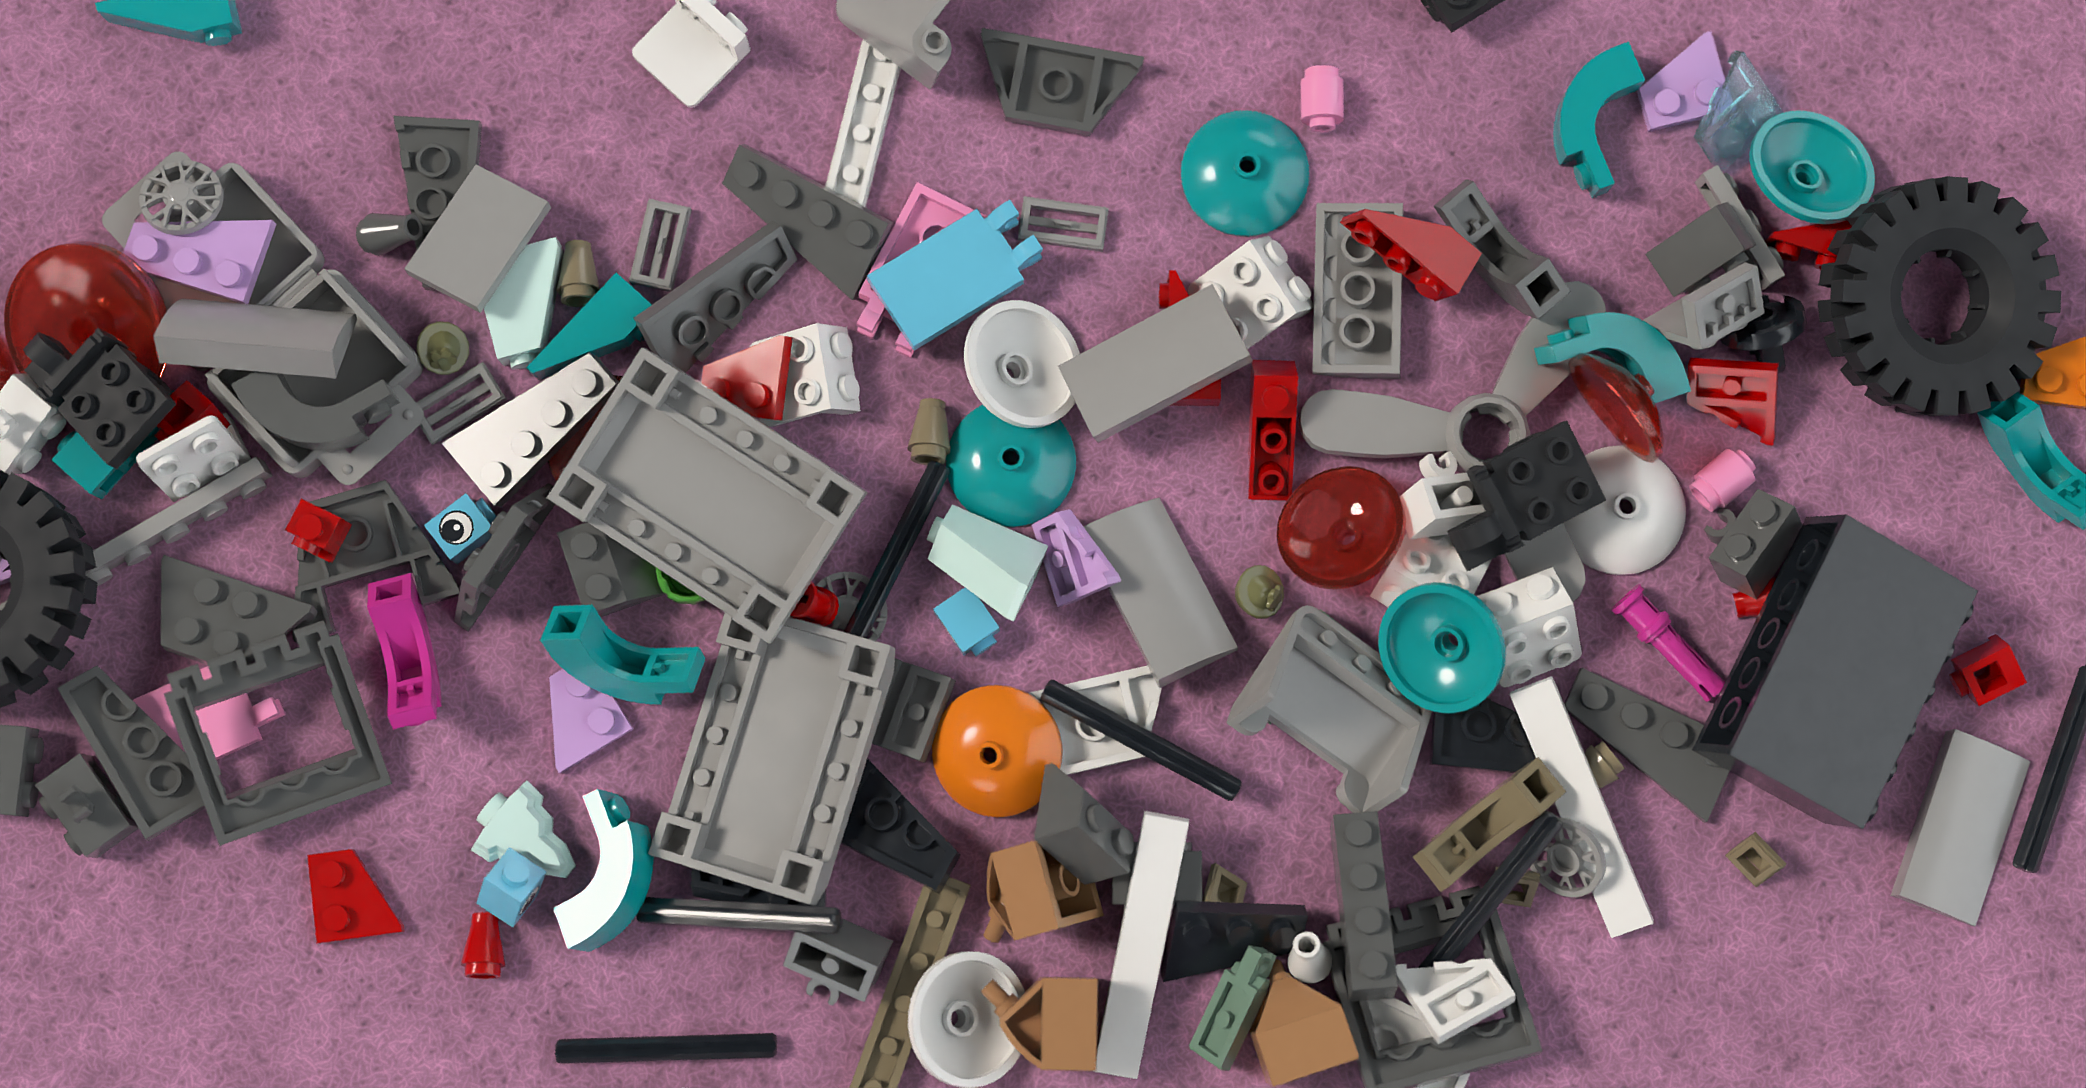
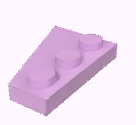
(214, 260)

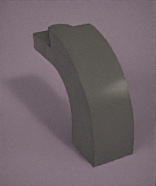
(1510, 269)
(311, 427)

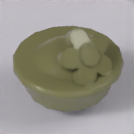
(442, 348)
(1259, 592)

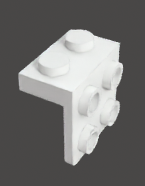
(692, 49)
(1257, 289)
(819, 374)
(194, 457)
(1425, 562)
(1536, 626)

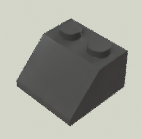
(606, 570)
(1080, 830)

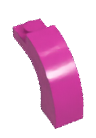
(406, 649)

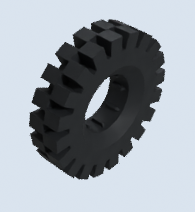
(2004, 304)
(46, 585)

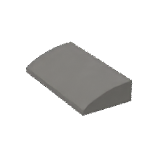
(1354, 300)
(254, 337)
(1155, 363)
(1161, 592)
(1960, 827)

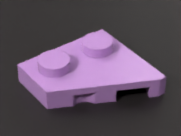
(1072, 559)
(582, 720)

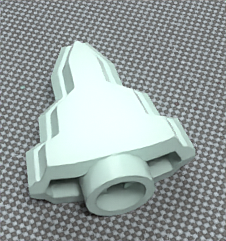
(524, 827)

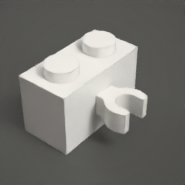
(25, 424)
(1439, 499)

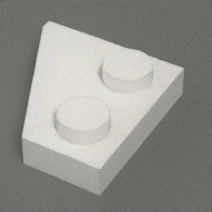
(1454, 994)

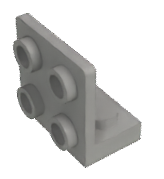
(1713, 309)

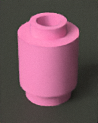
(1322, 98)
(1723, 479)

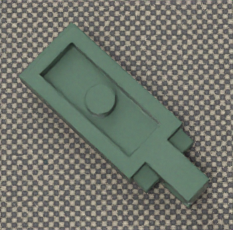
(1233, 1008)

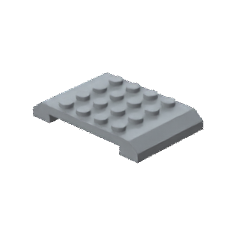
(707, 494)
(777, 757)

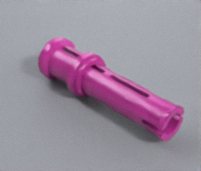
(1656, 628)

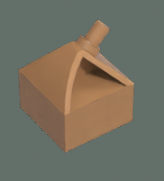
(1034, 894)
(1051, 1021)
(1298, 1030)

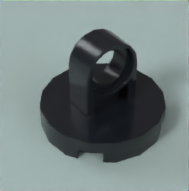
(1770, 330)

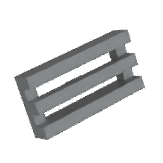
(1064, 207)
(652, 280)
(468, 416)

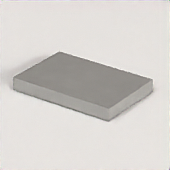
(478, 238)

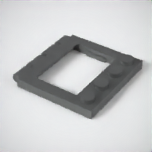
(296, 791)
(1464, 1053)

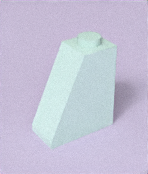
(524, 304)
(986, 558)

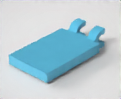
(953, 274)

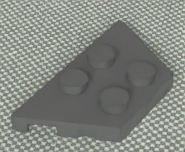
(1056, 81)
(491, 565)
(217, 614)

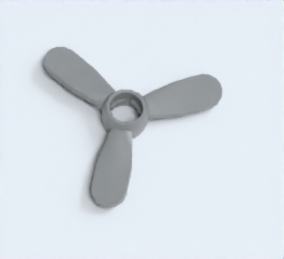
(1393, 428)

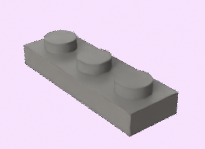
(1721, 188)

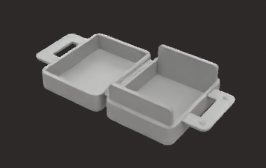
(291, 281)

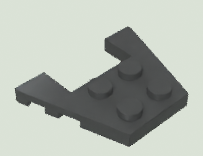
(379, 539)

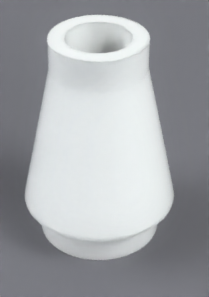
(1309, 959)

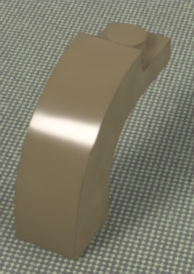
(1489, 823)

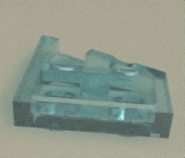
(1735, 113)

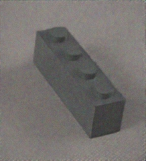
(1363, 906)

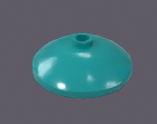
(1819, 153)
(1239, 200)
(1004, 492)
(1425, 662)

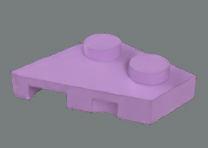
(1683, 86)

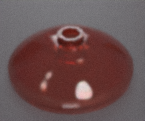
(1620, 403)
(1330, 509)

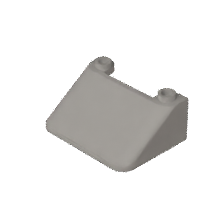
(901, 33)
(1340, 705)

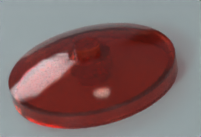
(80, 289)

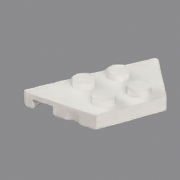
(1127, 693)

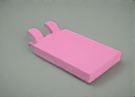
(921, 218)
(228, 724)

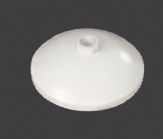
(1032, 346)
(1633, 541)
(975, 1047)

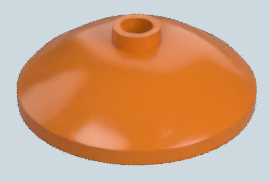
(1016, 729)

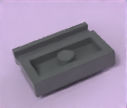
(912, 710)

